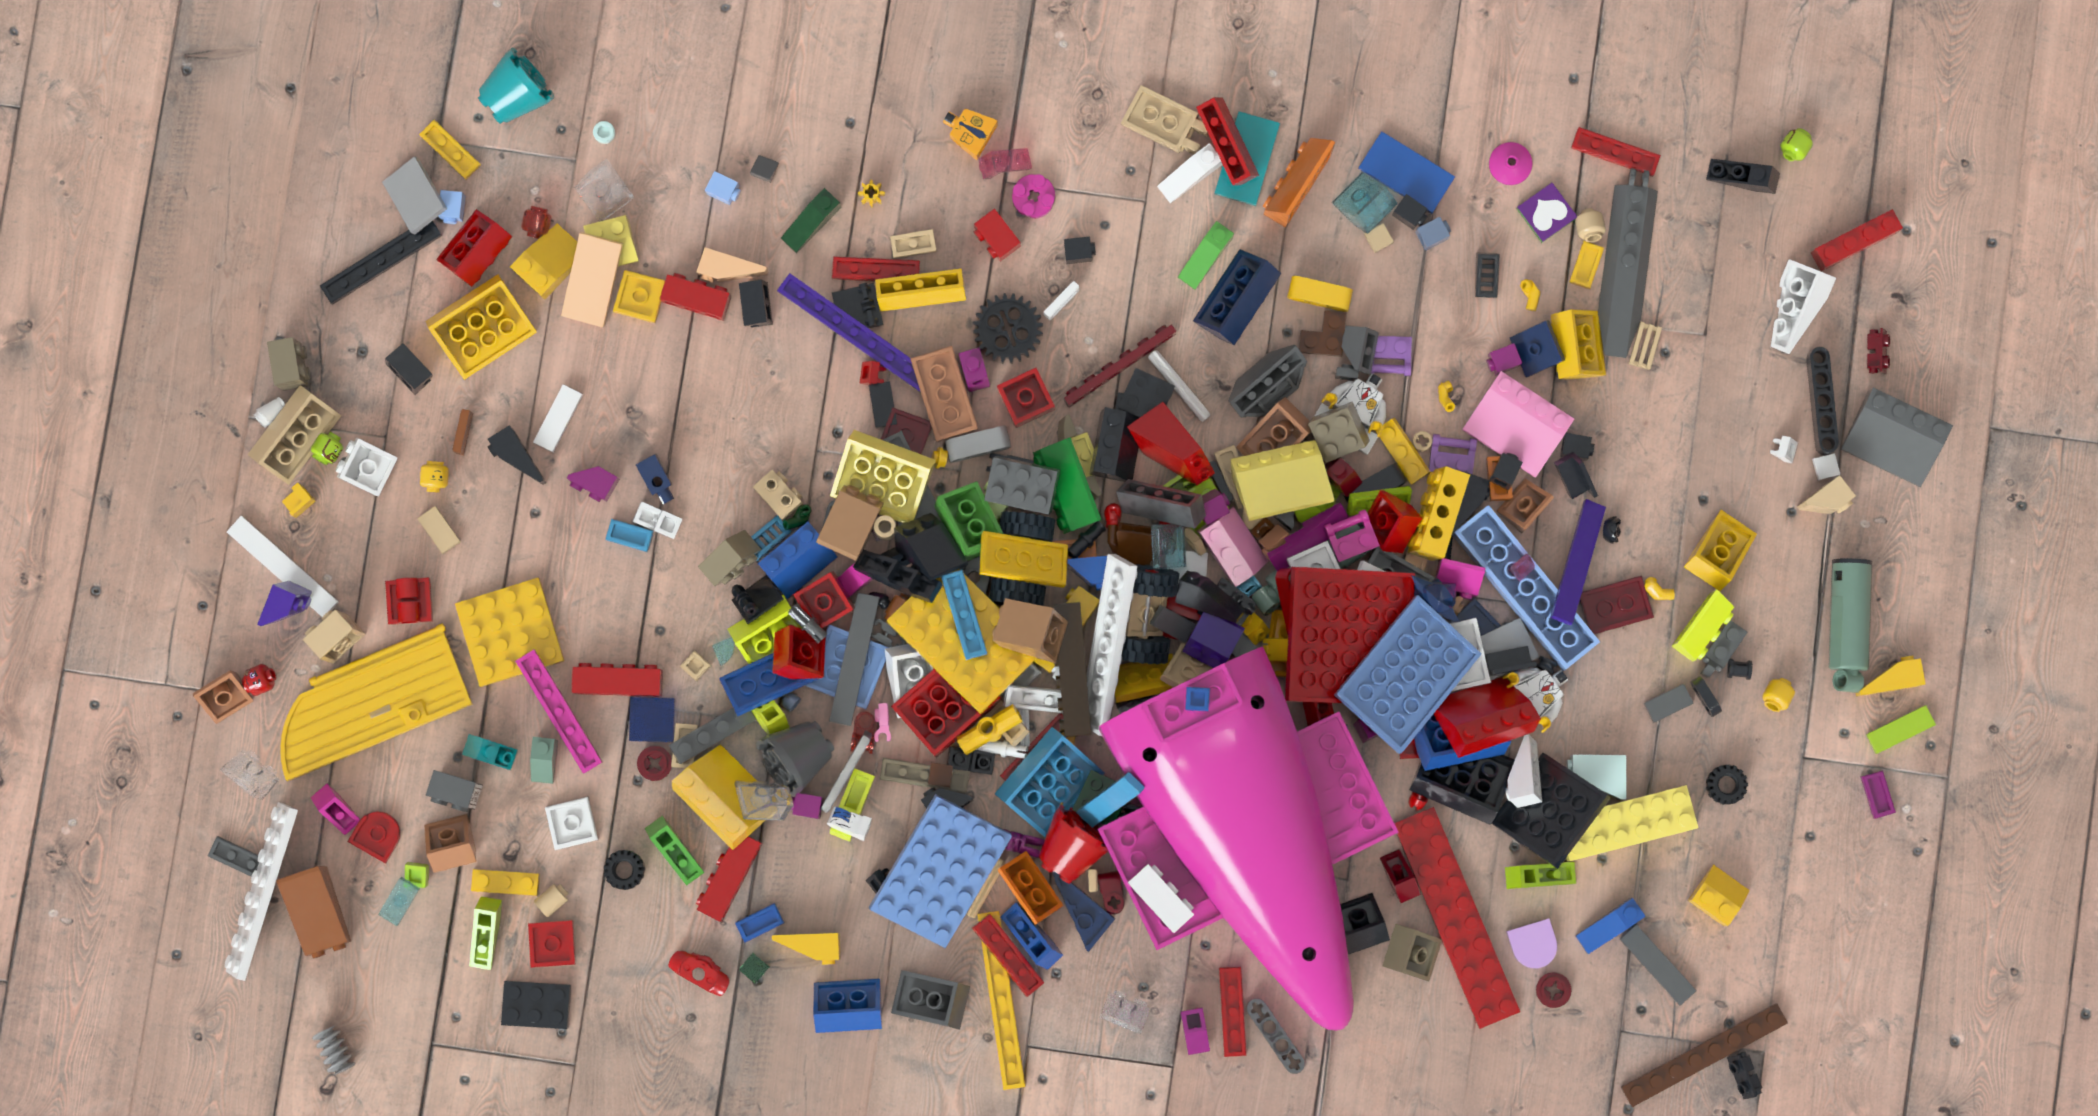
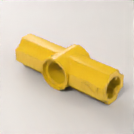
(978, 735)

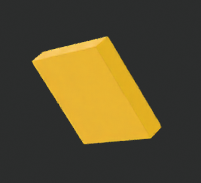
(639, 296)

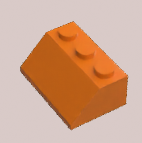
(1030, 887)

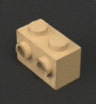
(778, 494)

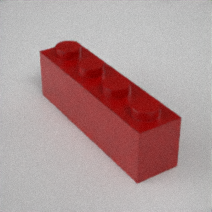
(1227, 141)
(1856, 240)
(617, 681)
(727, 879)

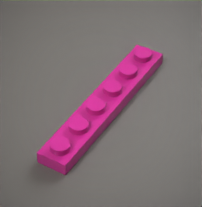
(558, 711)

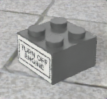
(453, 789)

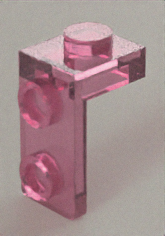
(1004, 161)

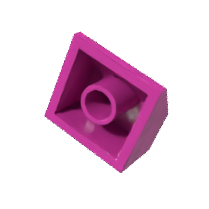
(1465, 576)

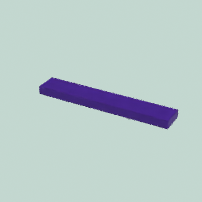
(1578, 562)

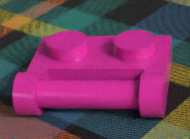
(1355, 542)

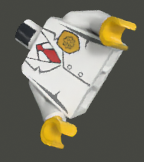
(1365, 398)
(1541, 691)

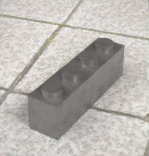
(1161, 503)

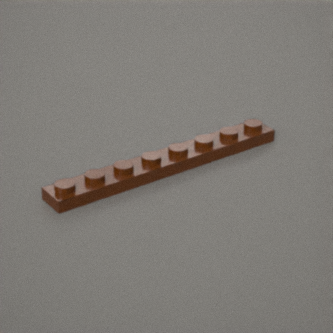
(1704, 1055)

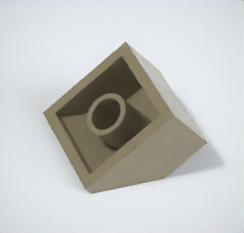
(1412, 952)

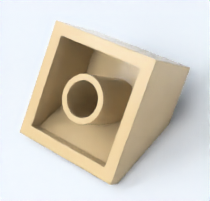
(1830, 498)

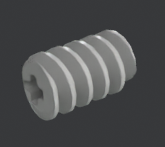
(333, 1051)

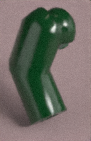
(799, 519)

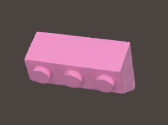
(1233, 547)

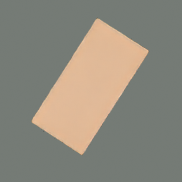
(592, 279)

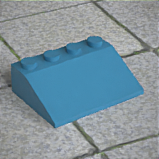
(1045, 778)

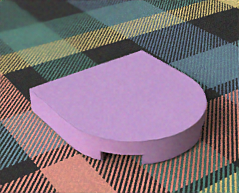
(1533, 944)

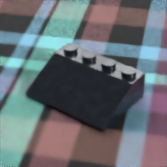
(1467, 787)

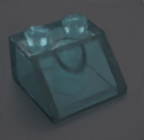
(1365, 202)

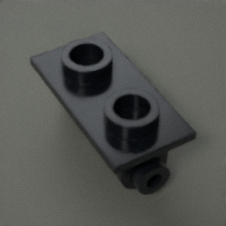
(1747, 1085)

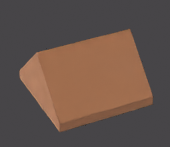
(1525, 506)
(223, 696)

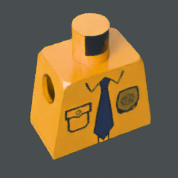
(971, 131)

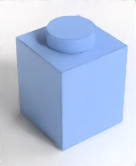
(723, 188)
(455, 206)

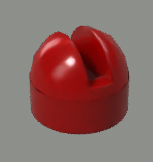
(1417, 801)

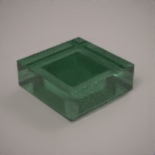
(754, 968)

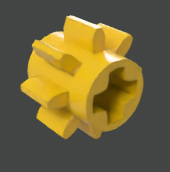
(866, 190)

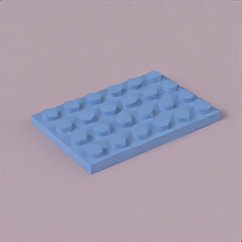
(1407, 674)
(940, 871)

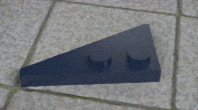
(1088, 916)

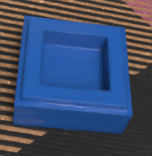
(1197, 699)

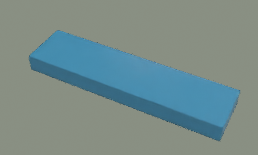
(964, 615)

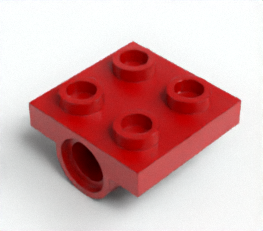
(408, 600)

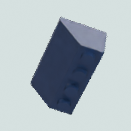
(1237, 296)

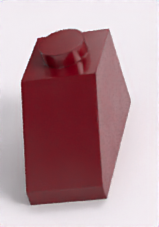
(1342, 476)
(1400, 876)

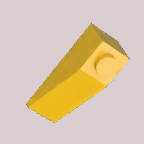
(1898, 676)
(816, 946)

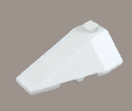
(1800, 301)

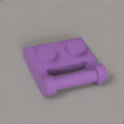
(1393, 348)
(1456, 461)

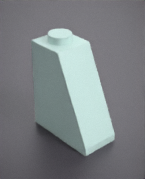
(1602, 771)

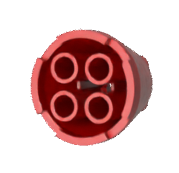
(1071, 845)

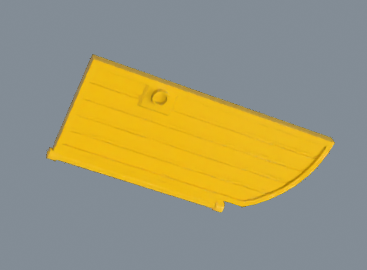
(334, 719)

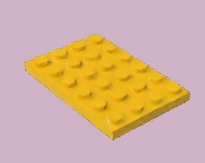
(934, 636)

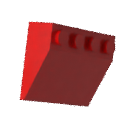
(937, 712)
(1486, 716)

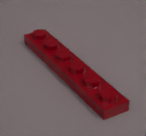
(1127, 359)

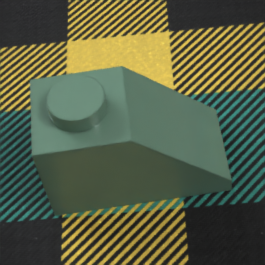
(543, 759)

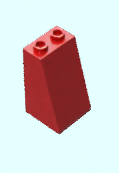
(1170, 444)

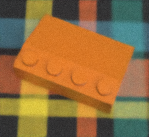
(1299, 180)

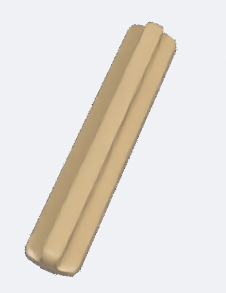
(986, 888)

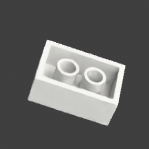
(1161, 897)

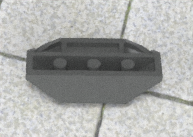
(1268, 382)

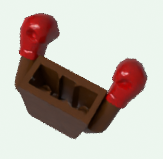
(1128, 540)

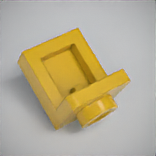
(1255, 628)

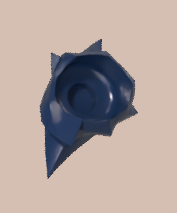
(1438, 595)

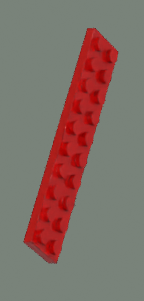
(1456, 918)

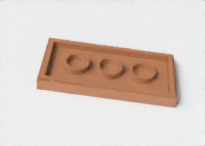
(944, 393)

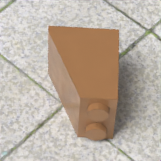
(850, 522)
(1030, 629)

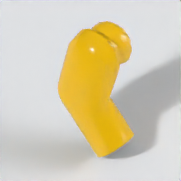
(1532, 293)
(1444, 399)
(1656, 591)

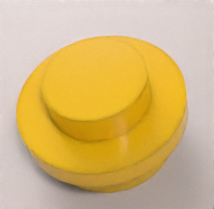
(940, 457)

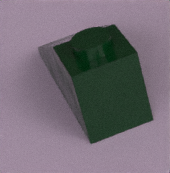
(811, 220)

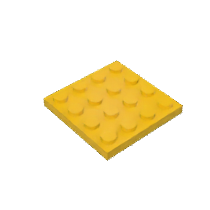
(505, 628)

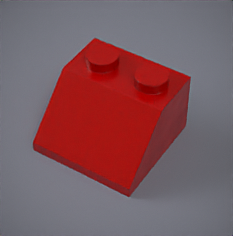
(1393, 522)
(798, 654)

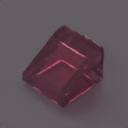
(1522, 567)

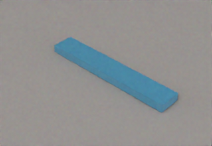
(1110, 799)

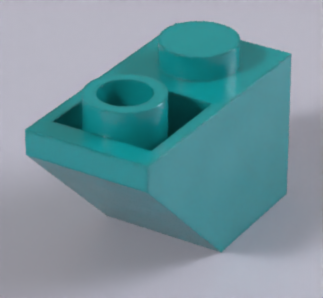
(489, 752)

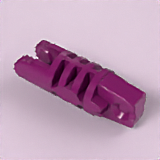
(1018, 842)

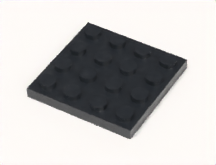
(1560, 819)

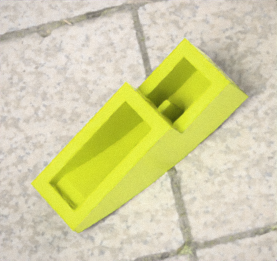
(854, 797)

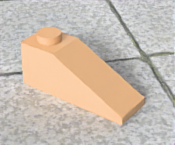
(724, 267)

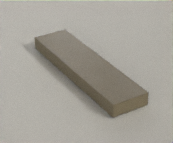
(918, 775)

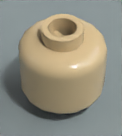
(1590, 225)

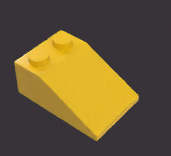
(547, 261)
(1720, 550)

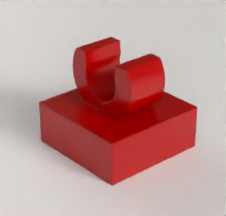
(870, 371)

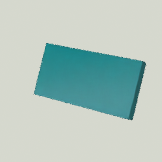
(1259, 139)

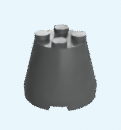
(795, 754)

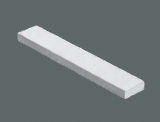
(280, 564)

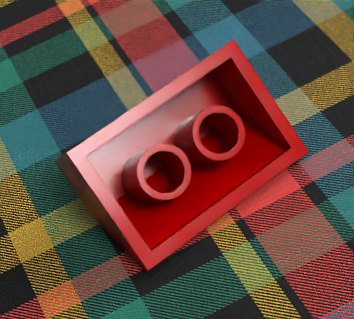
(474, 248)

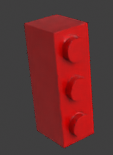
(695, 296)

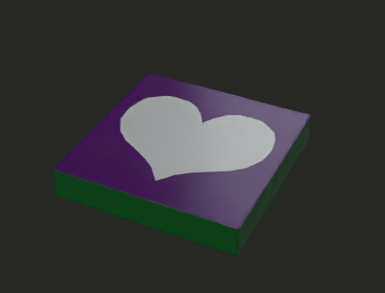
(1546, 212)

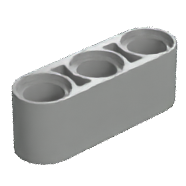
(978, 444)

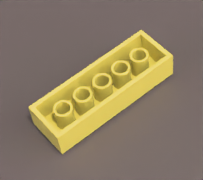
(1637, 822)

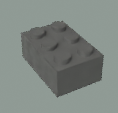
(1022, 485)

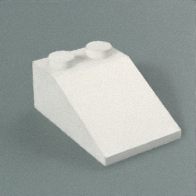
(904, 669)

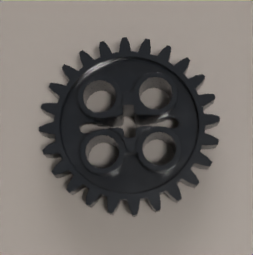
(989, 335)

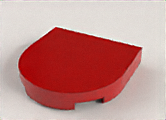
(376, 835)

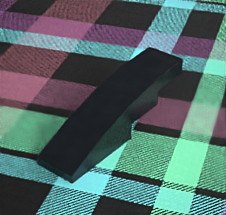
(899, 577)

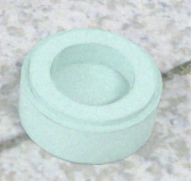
(604, 132)

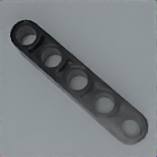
(1826, 391)

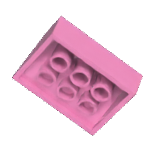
(1518, 423)

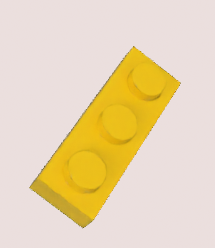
(1403, 451)
(505, 882)

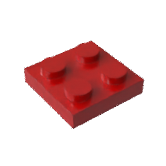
(551, 944)

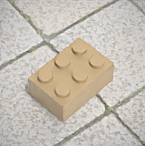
(333, 636)

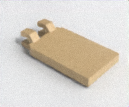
(1164, 121)

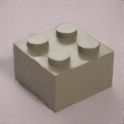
(288, 363)
(1339, 432)
(730, 558)

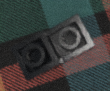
(976, 761)

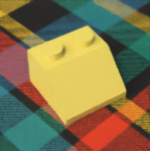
(618, 230)

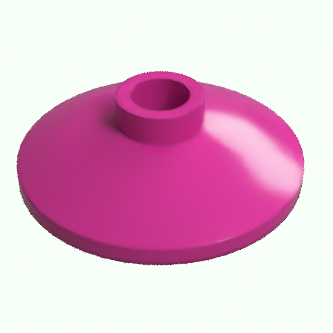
(1503, 171)

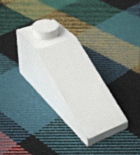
(1190, 173)
(1524, 778)

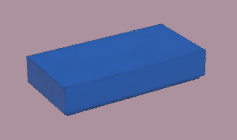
(759, 923)

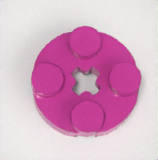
(1022, 191)

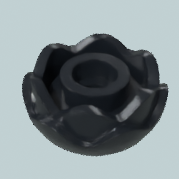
(1611, 529)

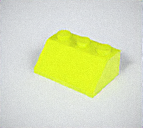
(1704, 626)
(757, 638)

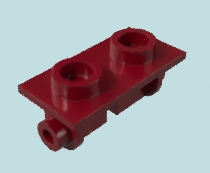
(1879, 343)

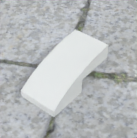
(657, 520)

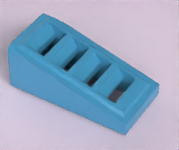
(771, 543)

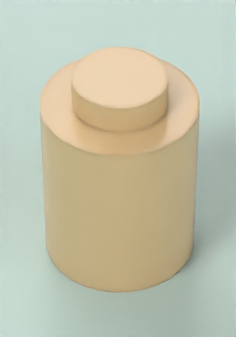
(884, 527)
(551, 899)

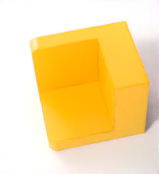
(298, 500)

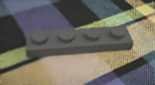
(709, 734)

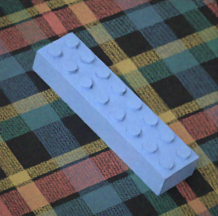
(1532, 598)

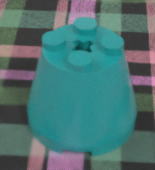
(514, 88)

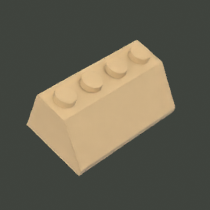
(289, 437)

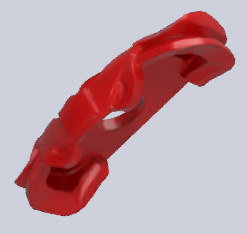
(714, 980)

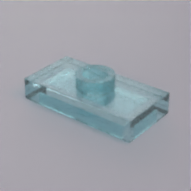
(399, 901)

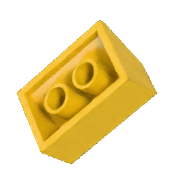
(1580, 343)

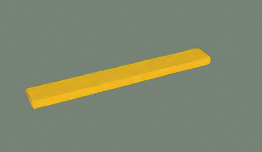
(1003, 1017)

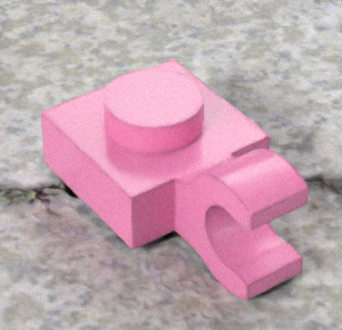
(882, 717)

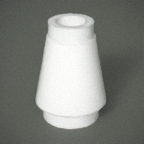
(269, 411)

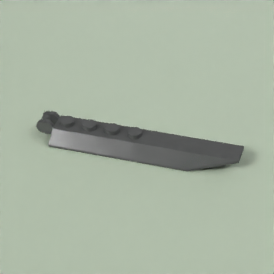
(1626, 264)

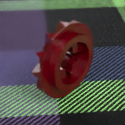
(654, 752)
(1562, 984)

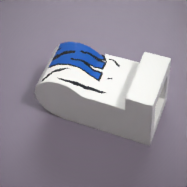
(850, 823)

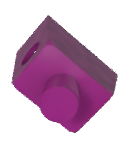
(974, 369)

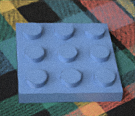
(834, 654)

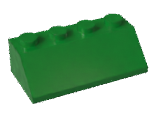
(1073, 497)

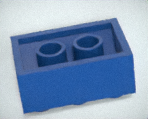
(797, 560)
(847, 1005)

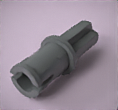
(807, 623)

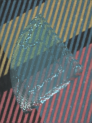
(724, 650)

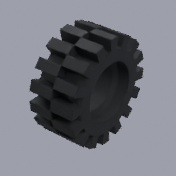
(1713, 784)
(610, 869)

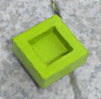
(417, 874)

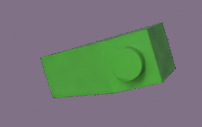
(1206, 255)
(674, 850)

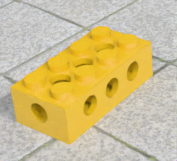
(1438, 513)

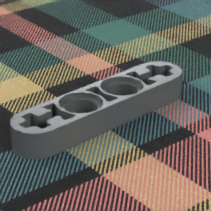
(1273, 1037)

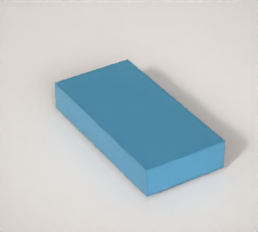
(629, 535)

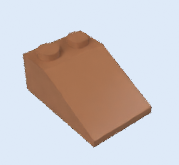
(1279, 428)

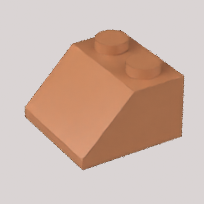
(450, 843)

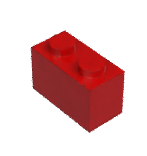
(996, 235)

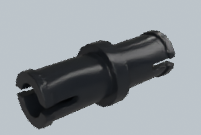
(1086, 540)

